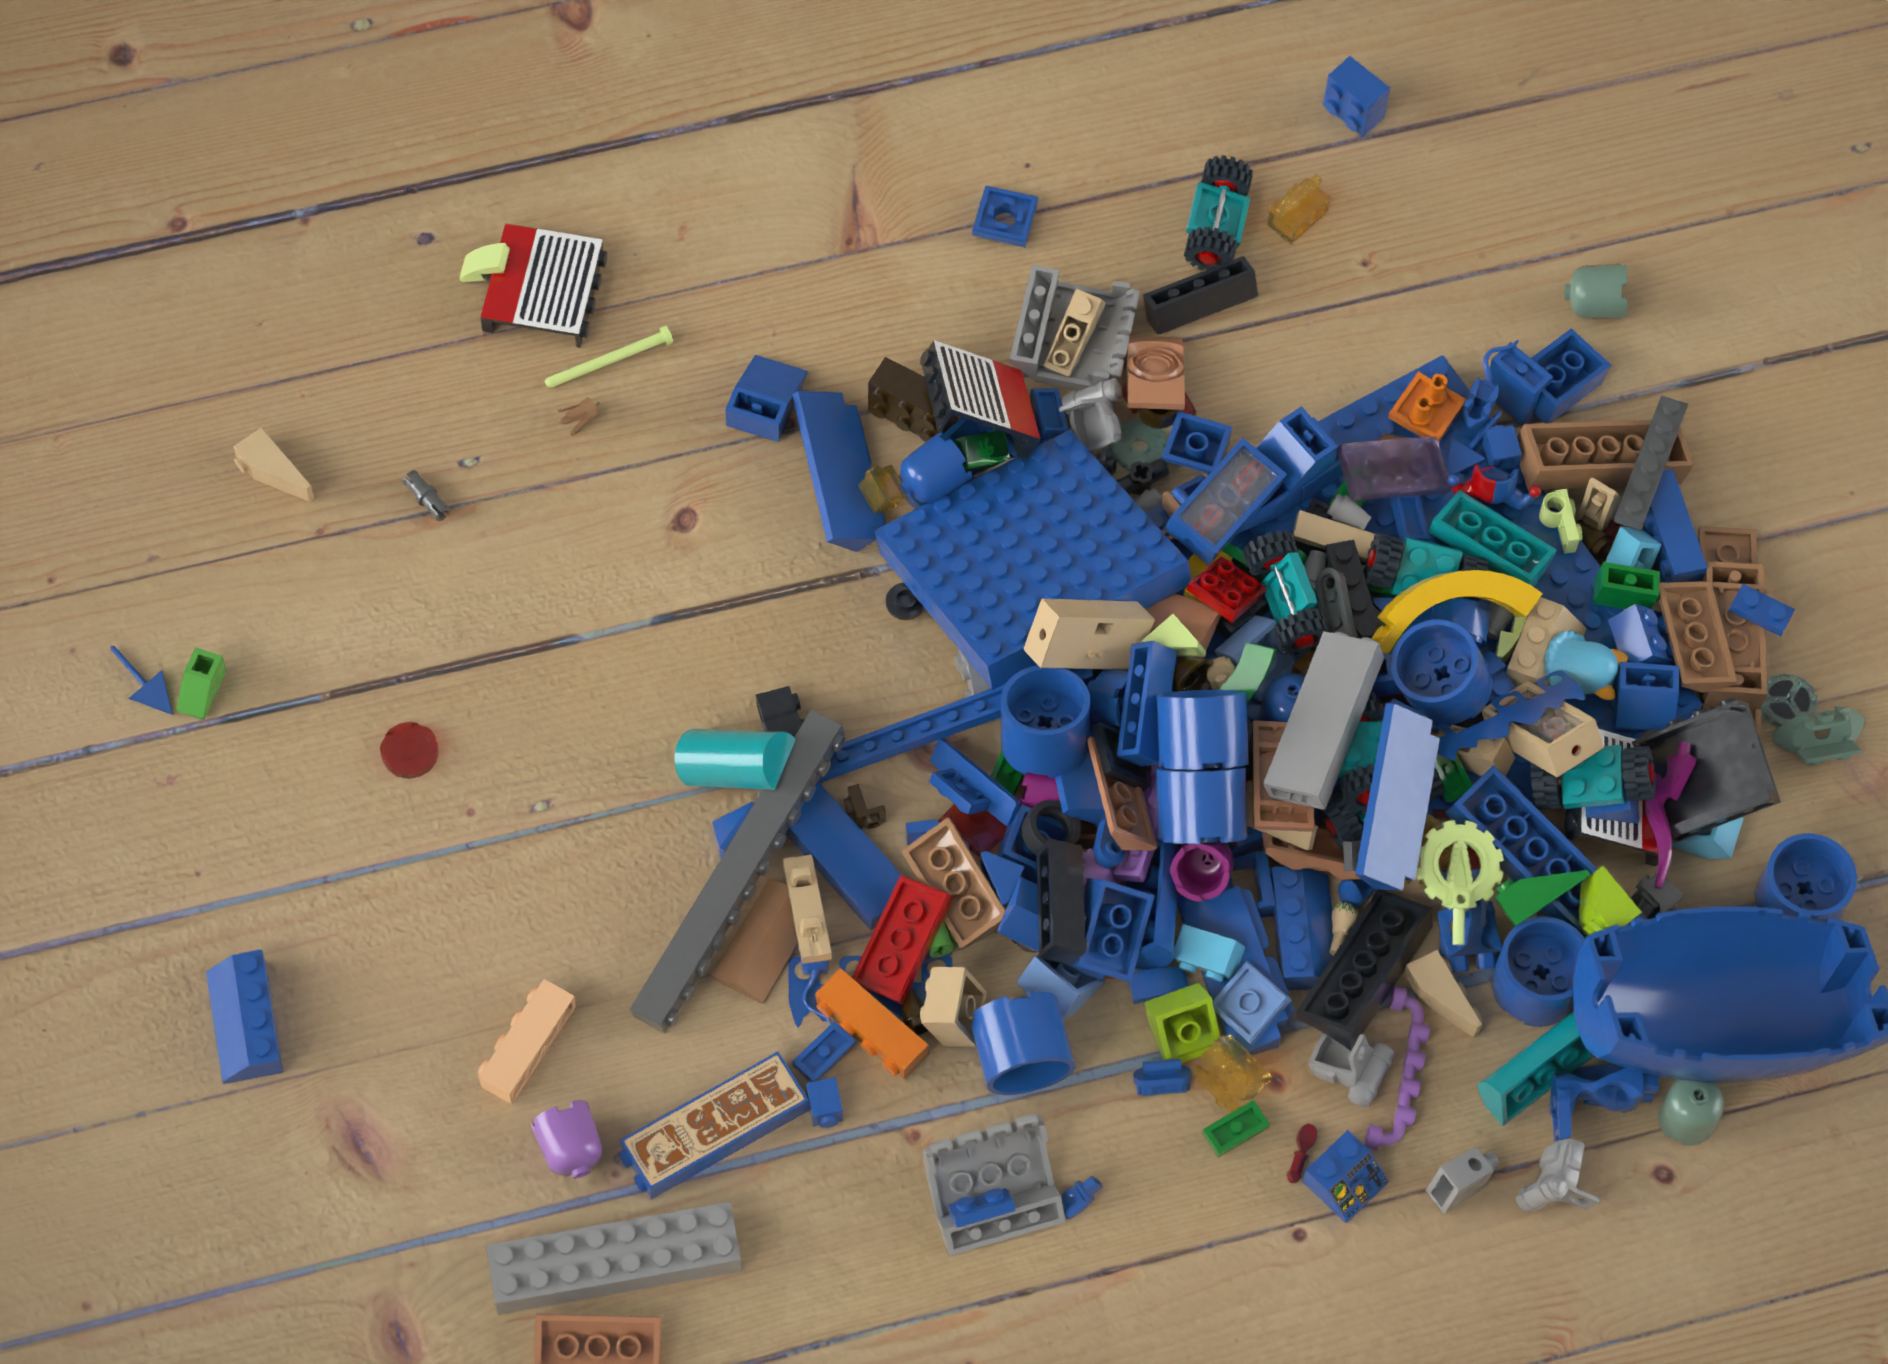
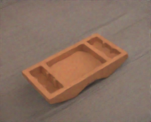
(1155, 372)
(1266, 811)
(1322, 857)

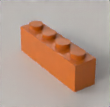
(871, 1024)

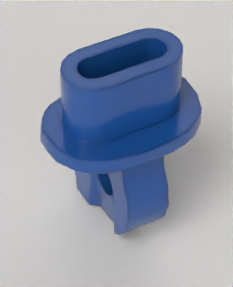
(1080, 1196)

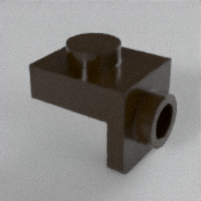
(856, 806)

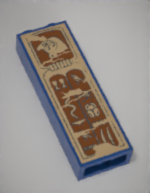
(713, 1125)

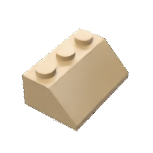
(1540, 628)

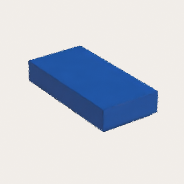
(1047, 414)
(1410, 518)

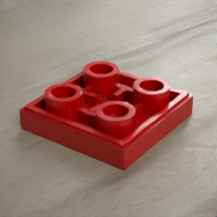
(1226, 589)

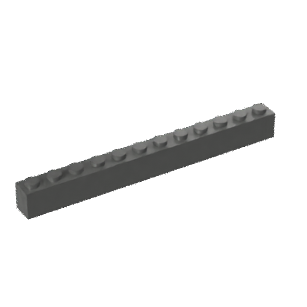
(737, 874)

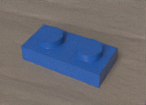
(1761, 610)
(824, 1052)
(982, 1207)

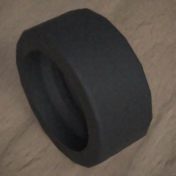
(1053, 809)

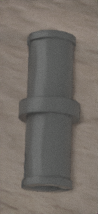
(426, 495)

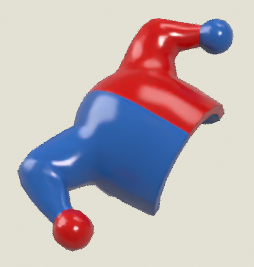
(1495, 487)

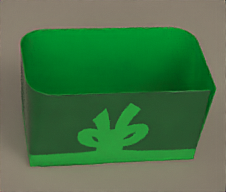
(983, 450)

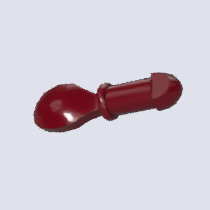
(1305, 1140)

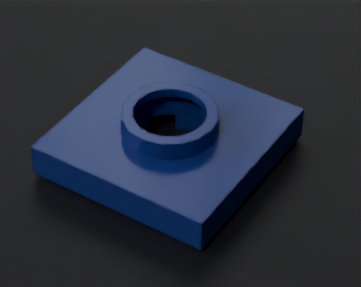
(999, 201)

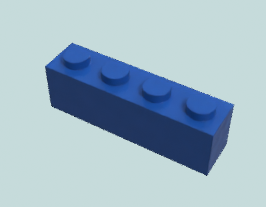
(1148, 675)

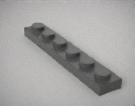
(1651, 463)

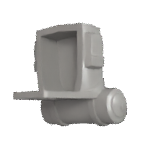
(1093, 414)
(1356, 1069)
(1558, 1178)

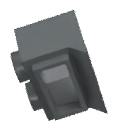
(1655, 900)

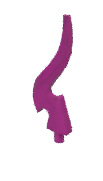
(1678, 771)

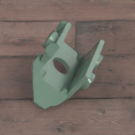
(1799, 737)

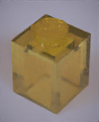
(882, 488)

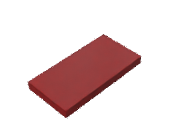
(902, 939)

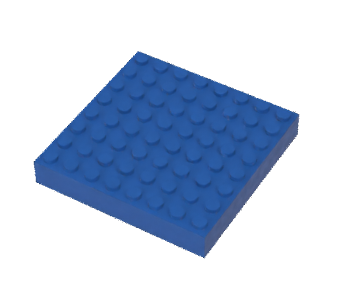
(1027, 536)

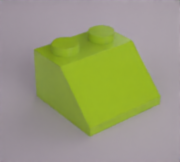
(1604, 903)
(1183, 1023)

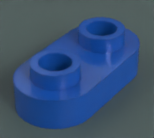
(1105, 847)

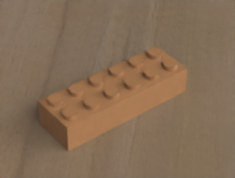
(1577, 451)

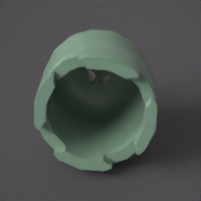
(1597, 291)
(1686, 1115)

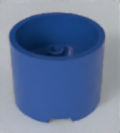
(1445, 652)
(1045, 721)
(1202, 729)
(1201, 805)
(1809, 866)
(1543, 949)
(1022, 1043)

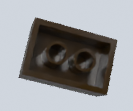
(903, 399)

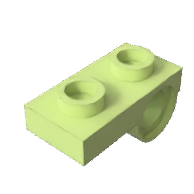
(1564, 520)

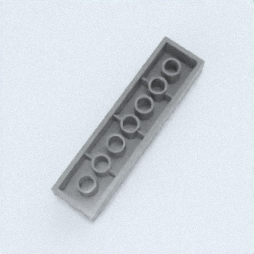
(613, 1258)

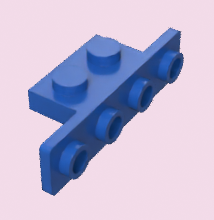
(969, 785)

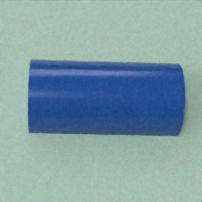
(1159, 935)

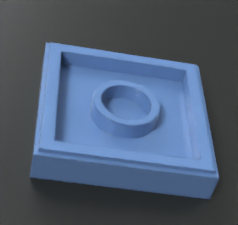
(1250, 1003)

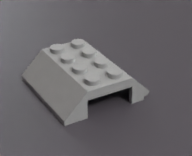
(1041, 318)
(1000, 1158)

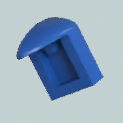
(1354, 892)

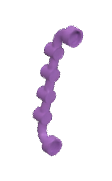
(1412, 1061)

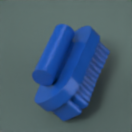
(1162, 1077)

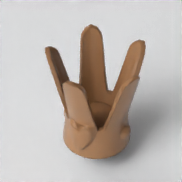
(585, 408)

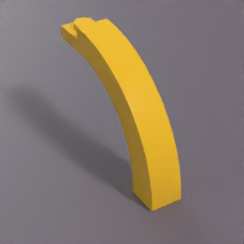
(1488, 585)

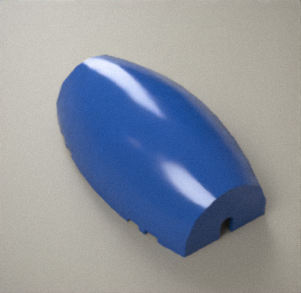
(1729, 994)

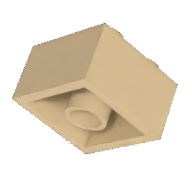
(950, 1005)

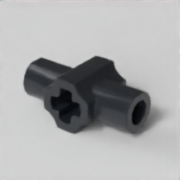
(1143, 476)

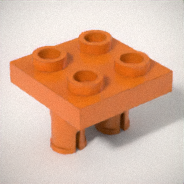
(1427, 406)

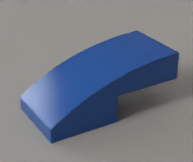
(1156, 982)

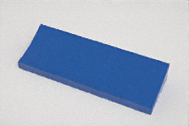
(844, 856)

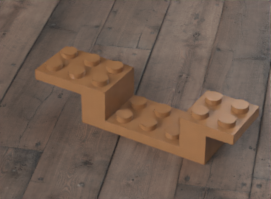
(1730, 563)

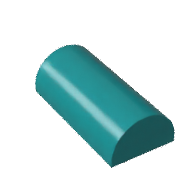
(1491, 537)
(732, 758)
(1530, 1071)

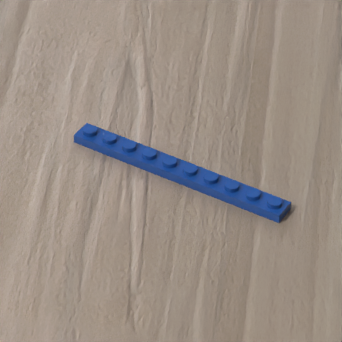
(922, 730)

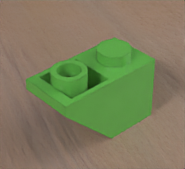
(200, 683)

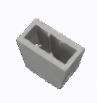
(1461, 1178)

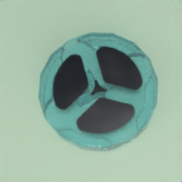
(1787, 698)

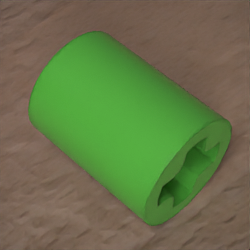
(942, 942)

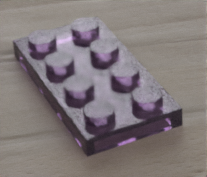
(1393, 468)

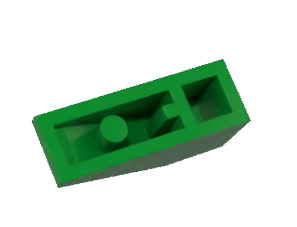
(1529, 895)

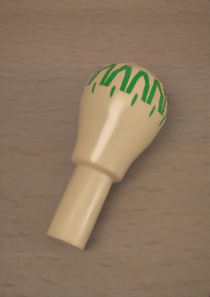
(1343, 919)

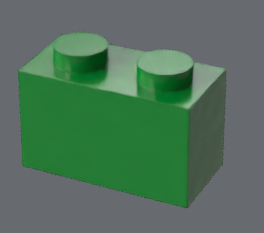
(1625, 585)

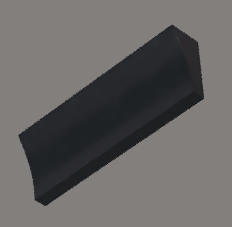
(1366, 967)

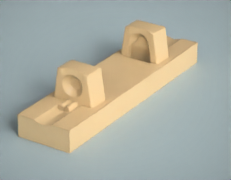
(807, 909)

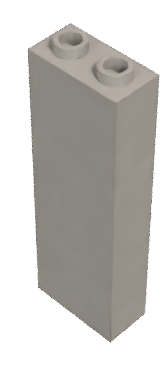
(1324, 720)

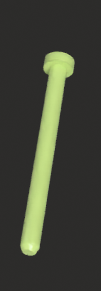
(663, 336)

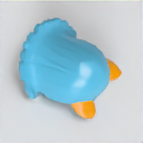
(1584, 661)

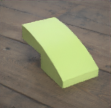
(484, 261)
(1508, 641)

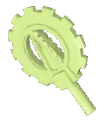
(1458, 889)

